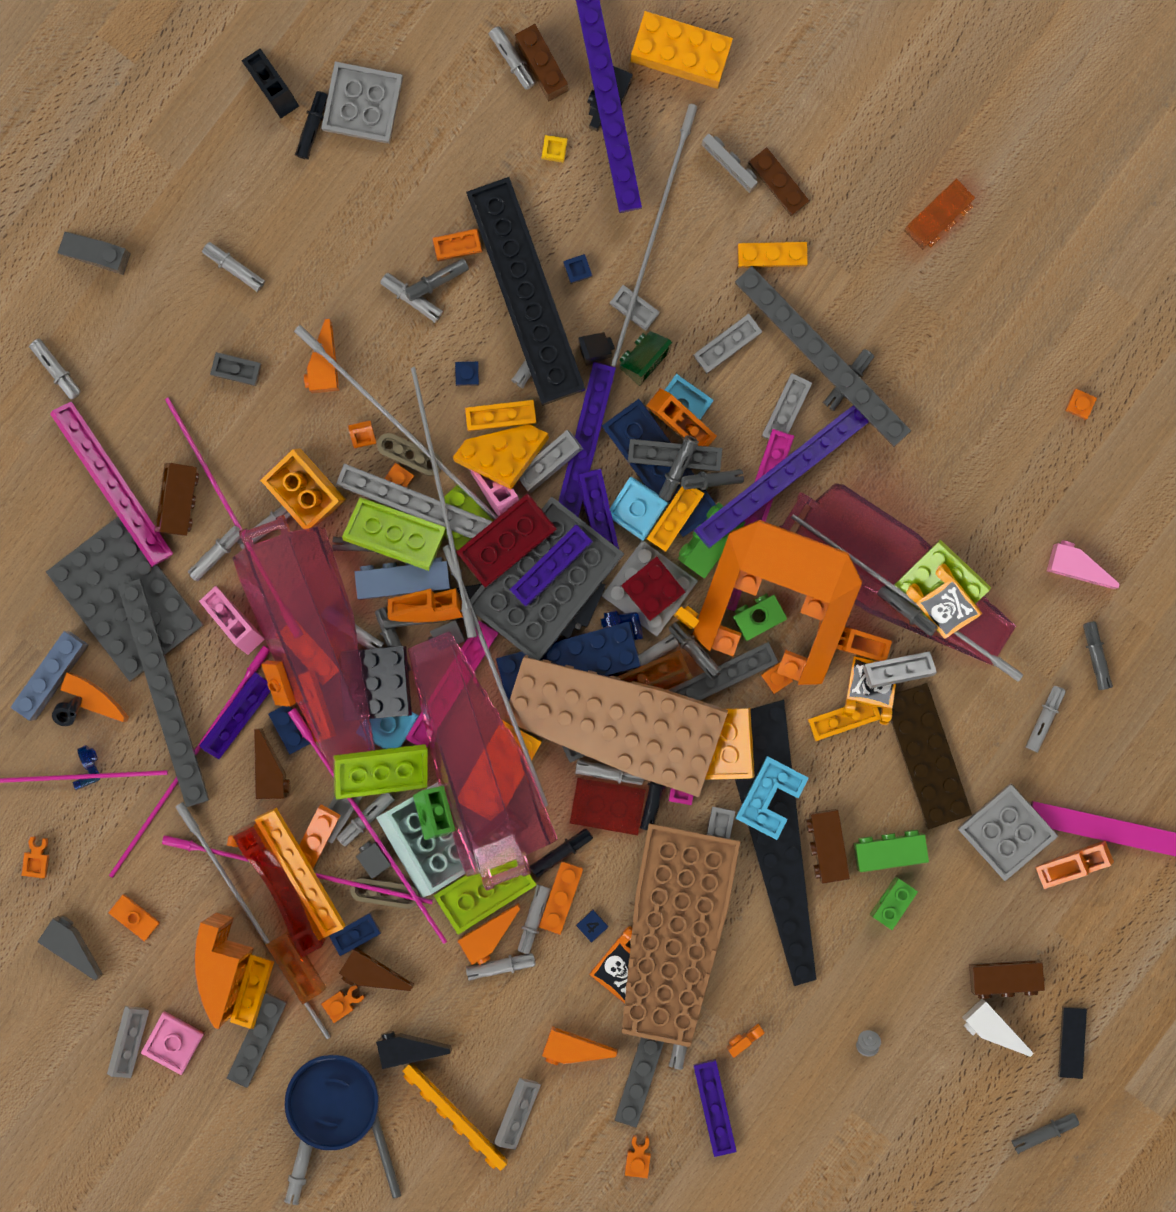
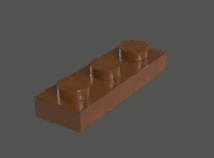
(779, 181)

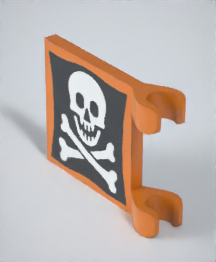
(613, 967)

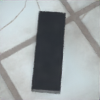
(1072, 1042)

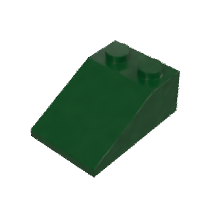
(645, 357)

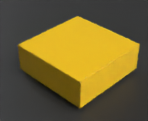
(554, 148)

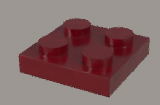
(653, 588)

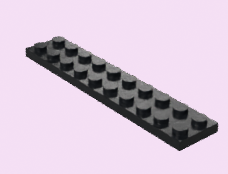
(525, 291)

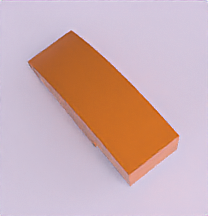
(425, 606)
(863, 644)
(93, 697)
(1075, 864)

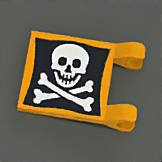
(946, 605)
(860, 692)

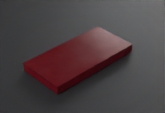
(506, 540)

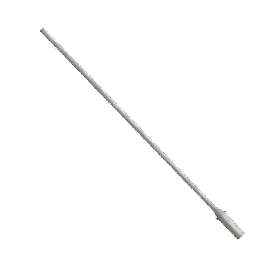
(685, 131)
(317, 347)
(448, 554)
(466, 610)
(997, 661)
(194, 828)

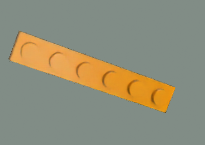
(300, 872)
(461, 1123)

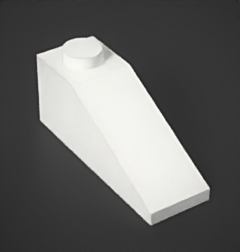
(991, 1027)

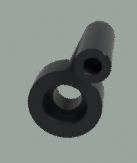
(65, 713)

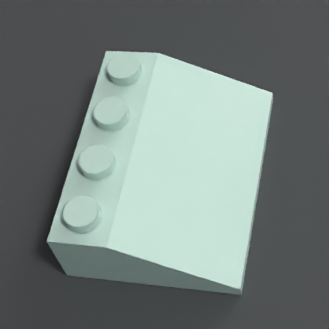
(428, 862)

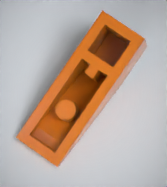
(321, 373)
(679, 418)
(482, 940)
(572, 1048)

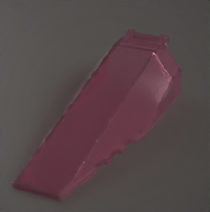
(890, 551)
(310, 629)
(479, 764)

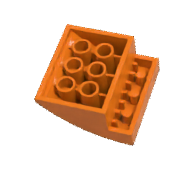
(219, 967)

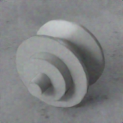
(868, 1043)

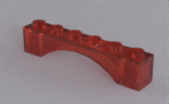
(298, 920)

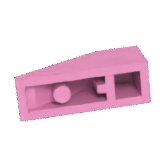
(497, 495)
(1076, 564)
(231, 620)

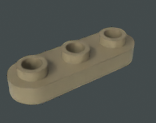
(399, 451)
(377, 897)

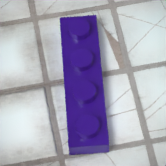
(597, 504)
(551, 565)
(236, 716)
(714, 1108)

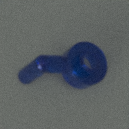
(612, 618)
(88, 759)

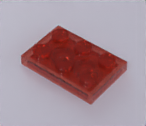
(607, 806)

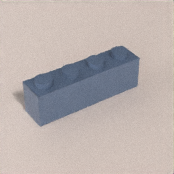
(401, 579)
(49, 675)

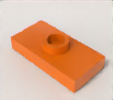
(457, 245)
(278, 683)
(134, 917)

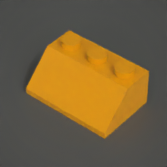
(303, 489)

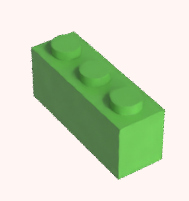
(696, 553)
(890, 851)

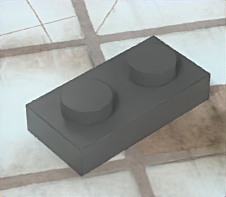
(235, 369)

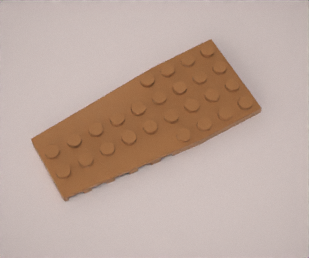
(619, 722)
(676, 931)

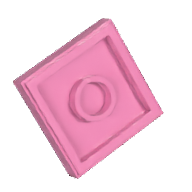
(172, 1043)

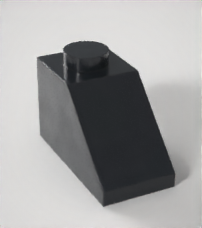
(595, 347)

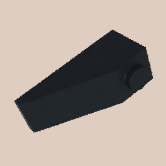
(270, 83)
(405, 1049)

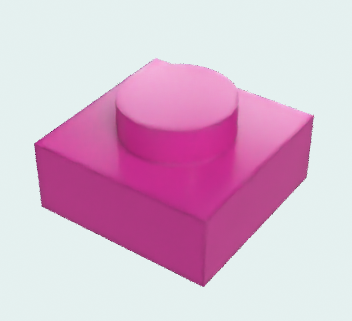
(680, 797)

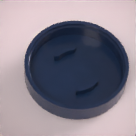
(331, 1102)

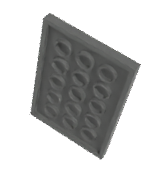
(90, 582)
(546, 617)

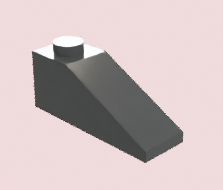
(94, 252)
(69, 945)

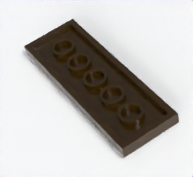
(928, 757)

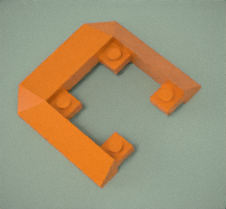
(795, 563)

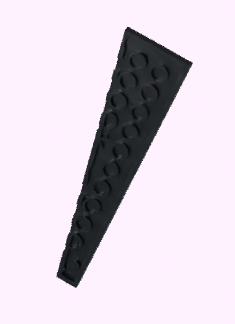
(781, 858)

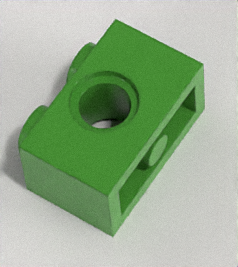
(772, 612)
(434, 812)
(893, 903)

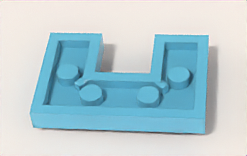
(755, 805)

